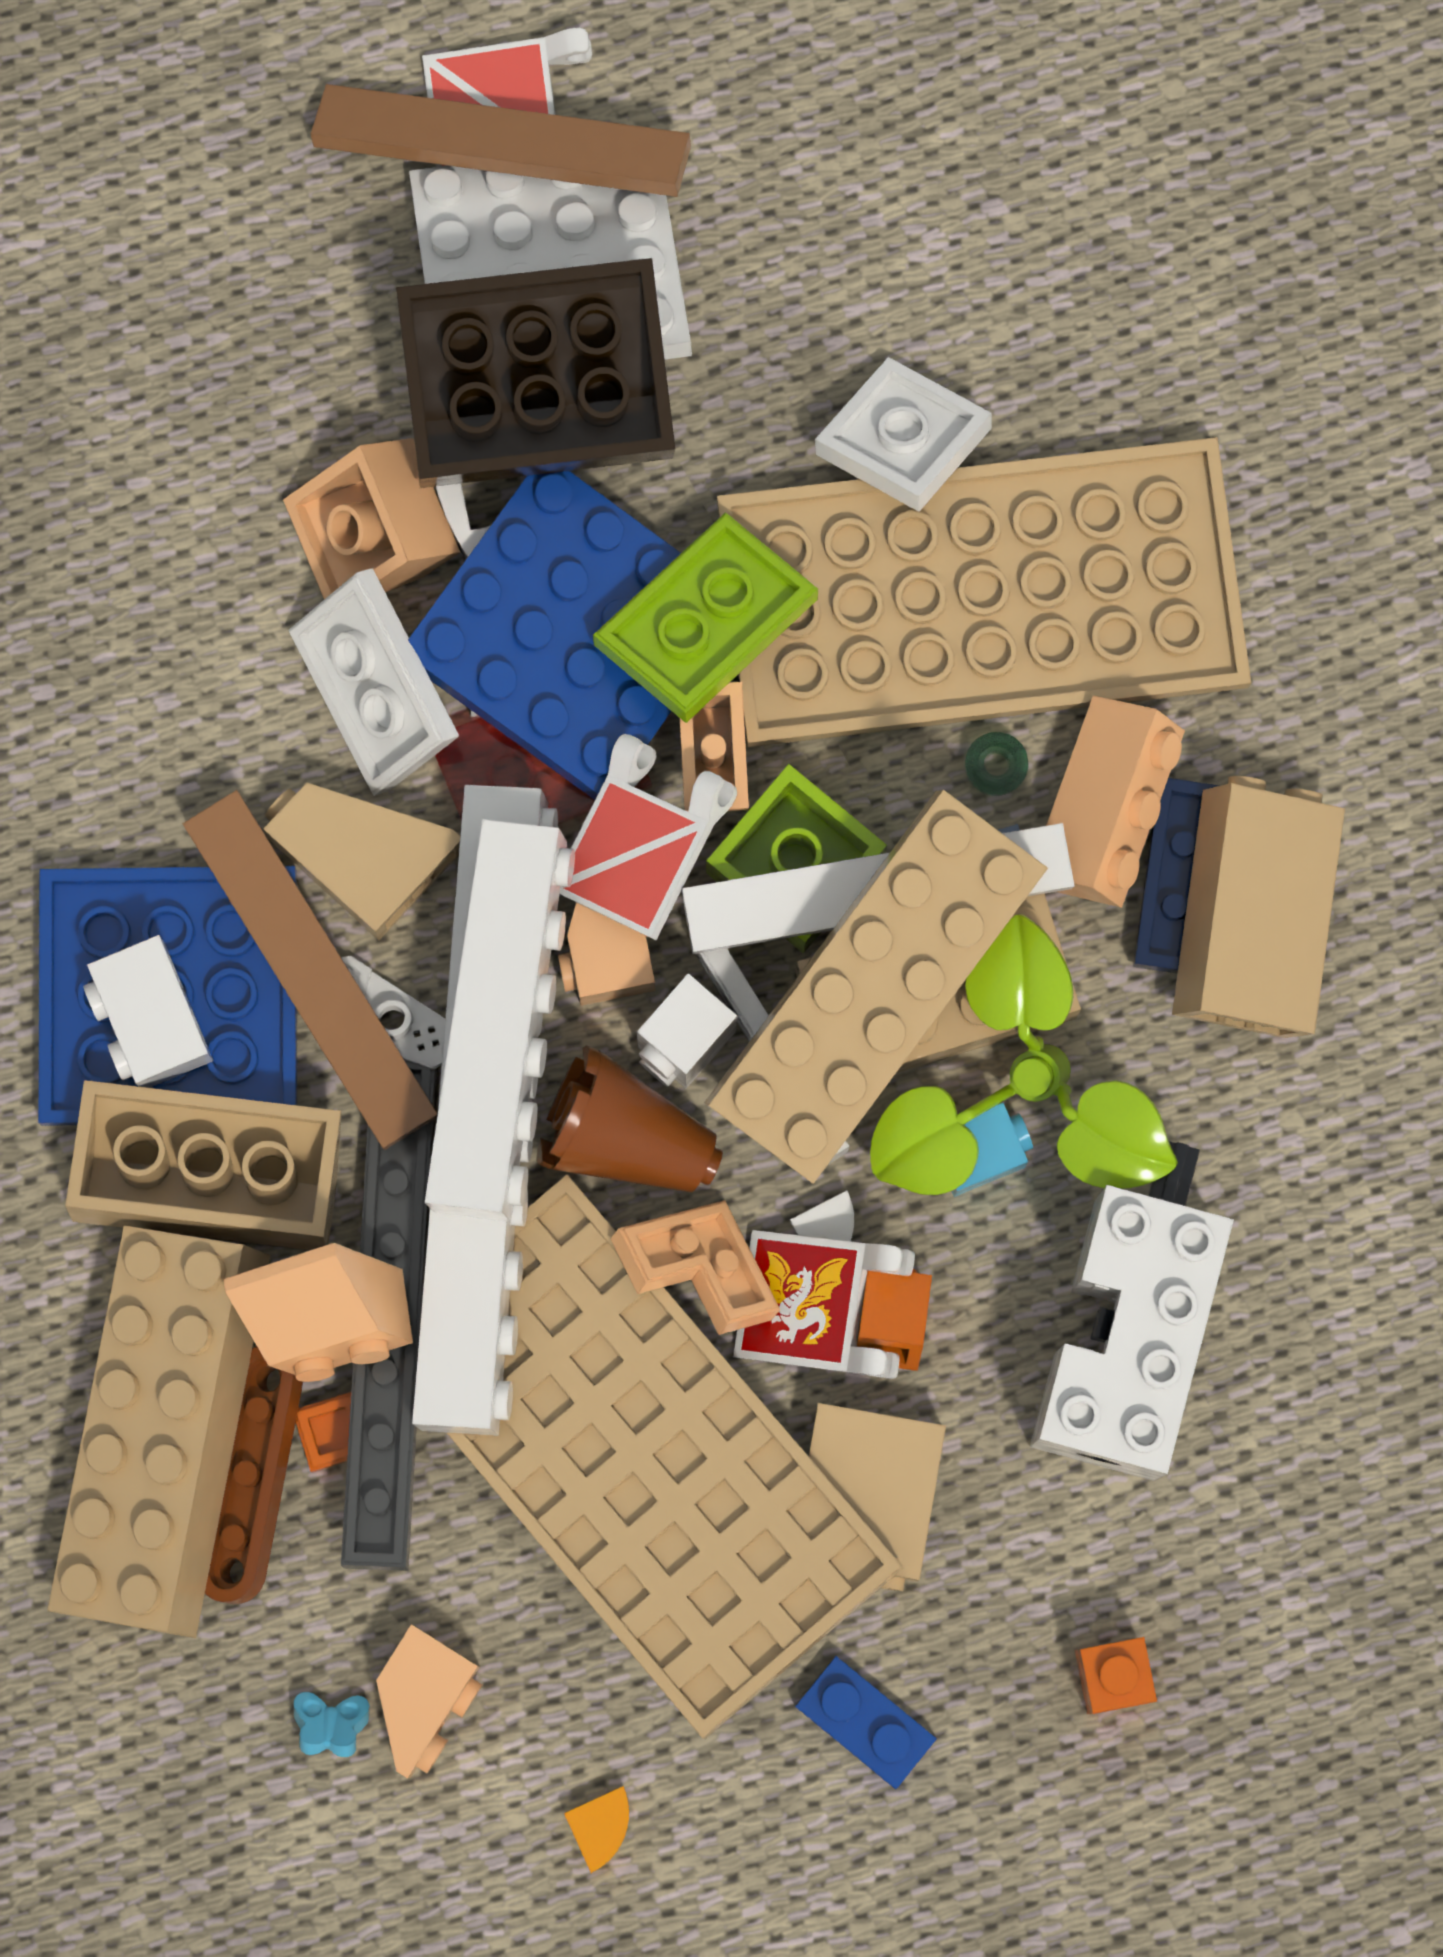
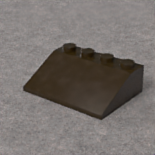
(536, 372)

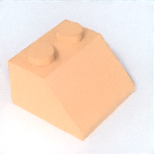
(371, 516)
(323, 1310)

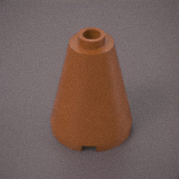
(625, 1130)

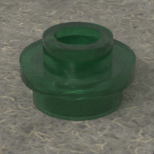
(1003, 745)

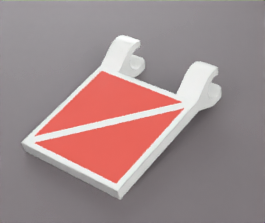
(506, 73)
(638, 847)

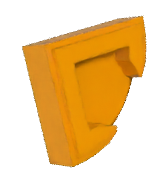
(600, 1826)

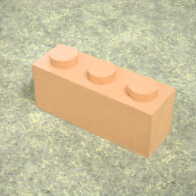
(1114, 794)

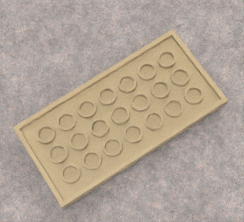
(999, 594)

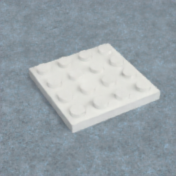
(513, 224)

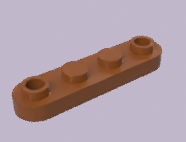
(254, 1483)

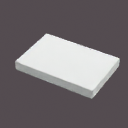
(373, 682)

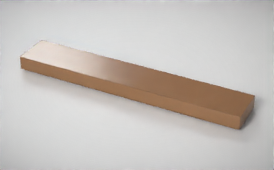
(501, 140)
(310, 970)

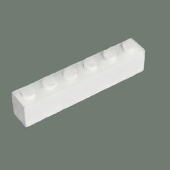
(498, 1021)

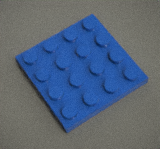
(522, 619)
(222, 970)

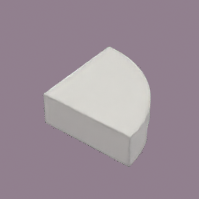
(827, 1220)

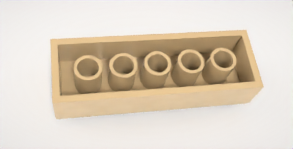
(876, 985)
(156, 1435)

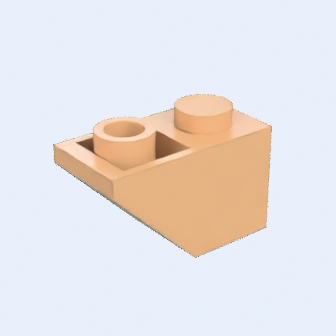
(419, 1693)

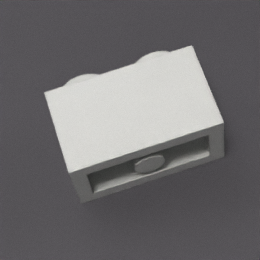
(148, 1014)
(685, 1033)

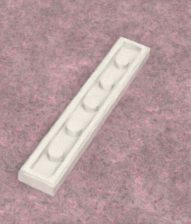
(819, 895)

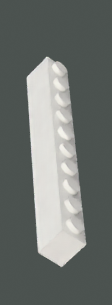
(472, 1258)

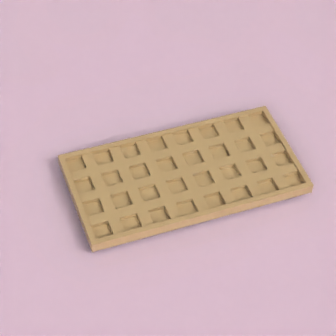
(664, 1477)

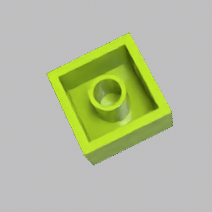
(789, 830)

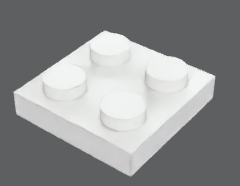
(903, 434)

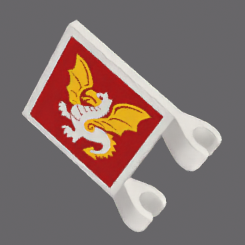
(820, 1303)

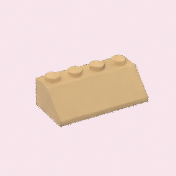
(204, 1166)

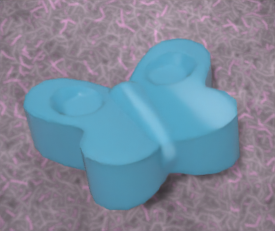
(330, 1726)

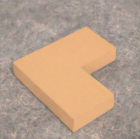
(701, 1248)

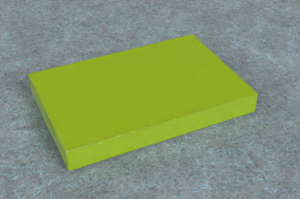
(705, 617)

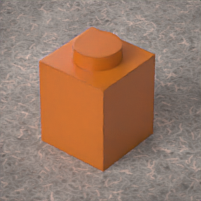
(895, 1315)
(1115, 1675)

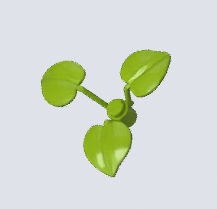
(1112, 1135)

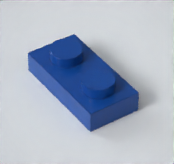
(865, 1722)

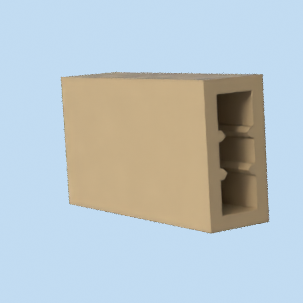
(1259, 908)

